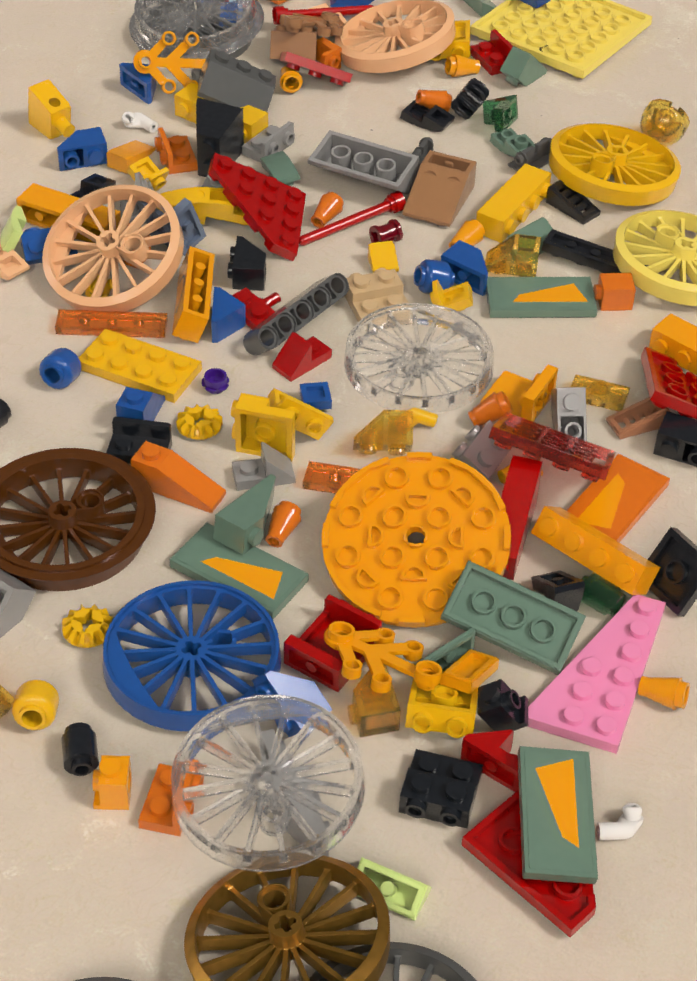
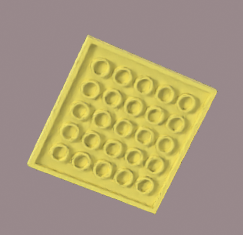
(576, 31)

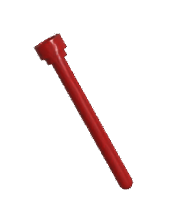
(347, 10)
(393, 203)

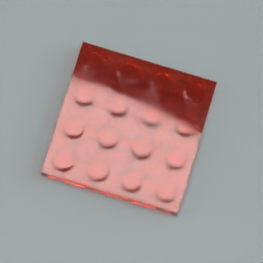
(553, 445)

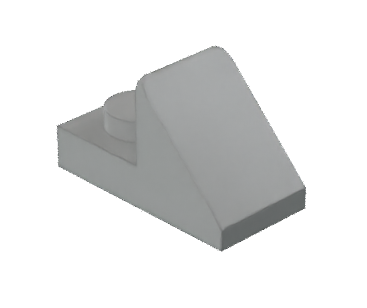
(251, 472)

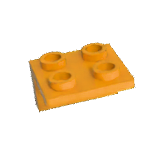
(525, 395)

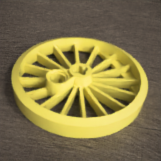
(661, 251)

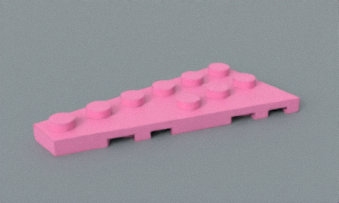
(599, 686)

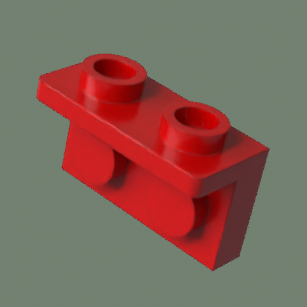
(492, 53)

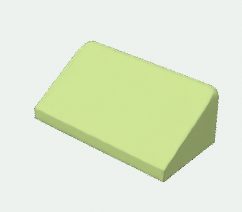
(399, 891)

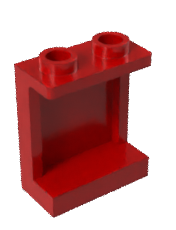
(311, 653)

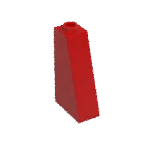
(520, 500)

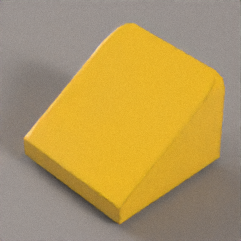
(382, 256)

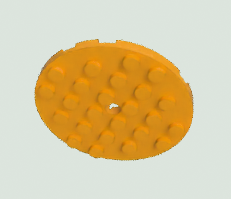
(387, 502)

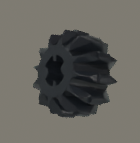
(470, 98)

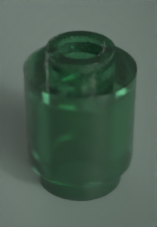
(602, 595)

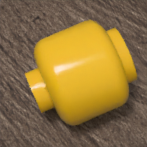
(35, 705)

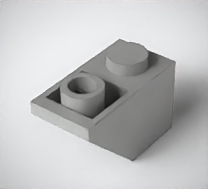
(569, 411)

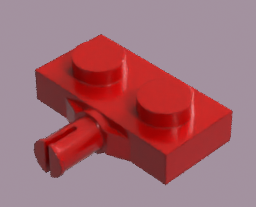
(256, 308)

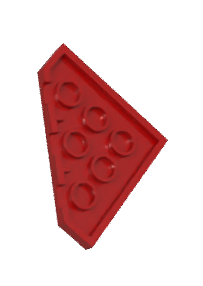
(267, 203)
(668, 383)
(498, 846)

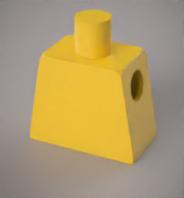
(49, 110)

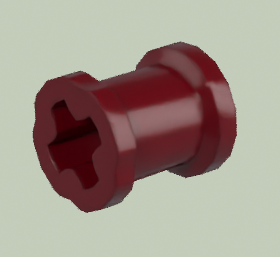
(387, 232)

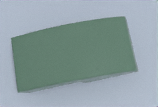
(509, 142)
(280, 167)

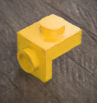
(150, 171)
(455, 297)

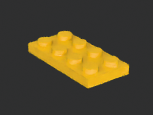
(139, 365)

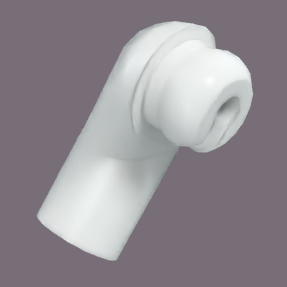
(139, 120)
(625, 826)

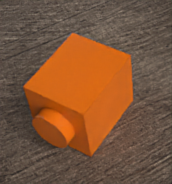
(615, 291)

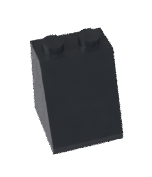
(219, 131)

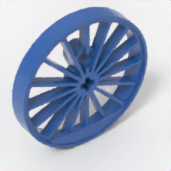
(184, 654)

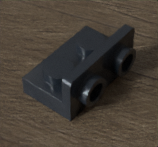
(131, 434)

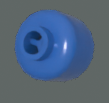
(432, 270)
(60, 368)

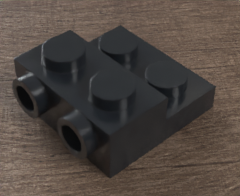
(440, 788)

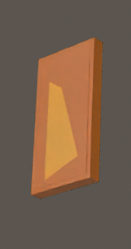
(621, 498)

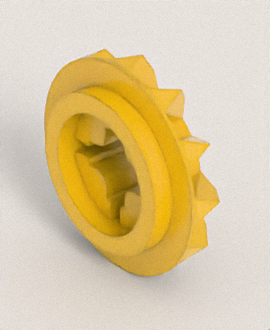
(204, 428)
(94, 634)

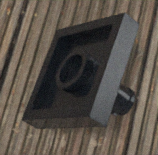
(678, 572)

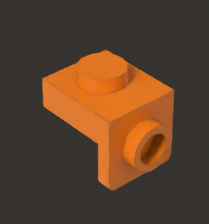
(328, 53)

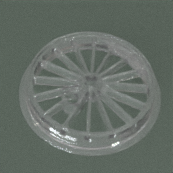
(196, 14)

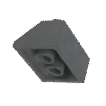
(235, 82)

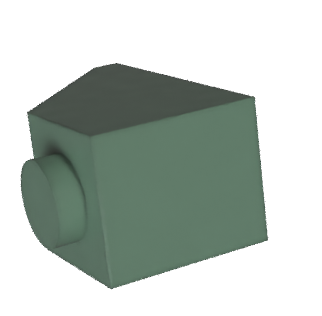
(522, 68)

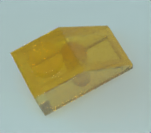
(374, 711)

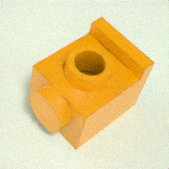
(112, 783)

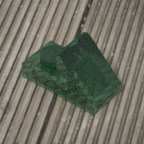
(500, 112)

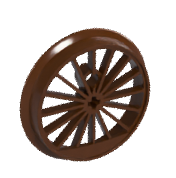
(76, 519)

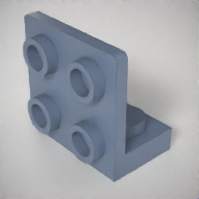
(188, 219)

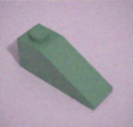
(244, 520)

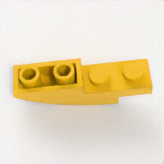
(207, 203)

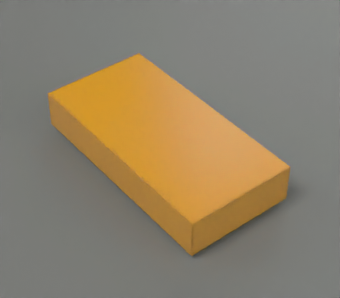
(469, 671)

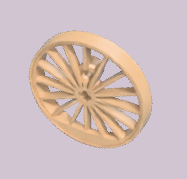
(367, 43)
(112, 248)

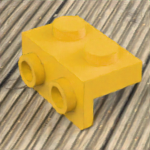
(307, 418)

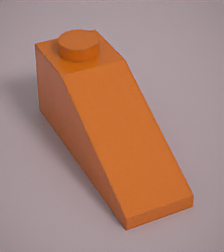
(176, 478)

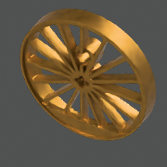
(288, 934)

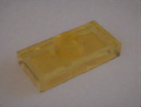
(603, 393)

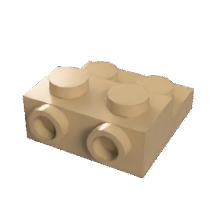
(374, 291)

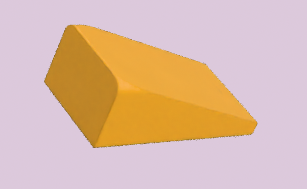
(127, 154)

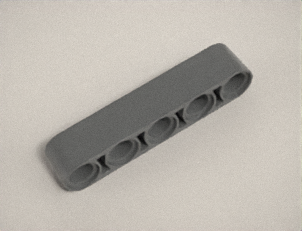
(296, 314)

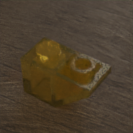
(515, 256)
(387, 432)

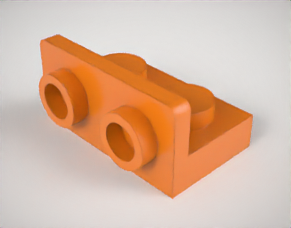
(175, 153)
(158, 809)

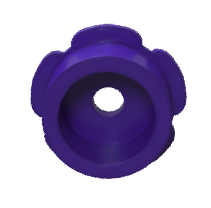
(215, 380)

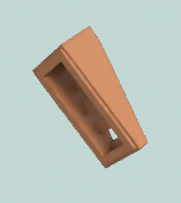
(644, 408)

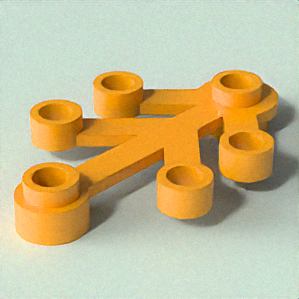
(171, 62)
(344, 638)

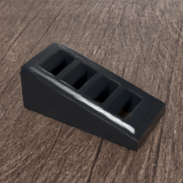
(565, 199)

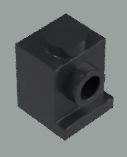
(502, 706)

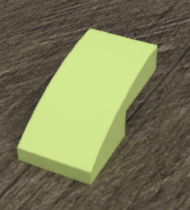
(13, 229)

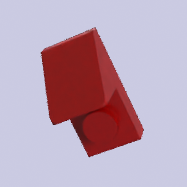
(300, 356)
(493, 752)

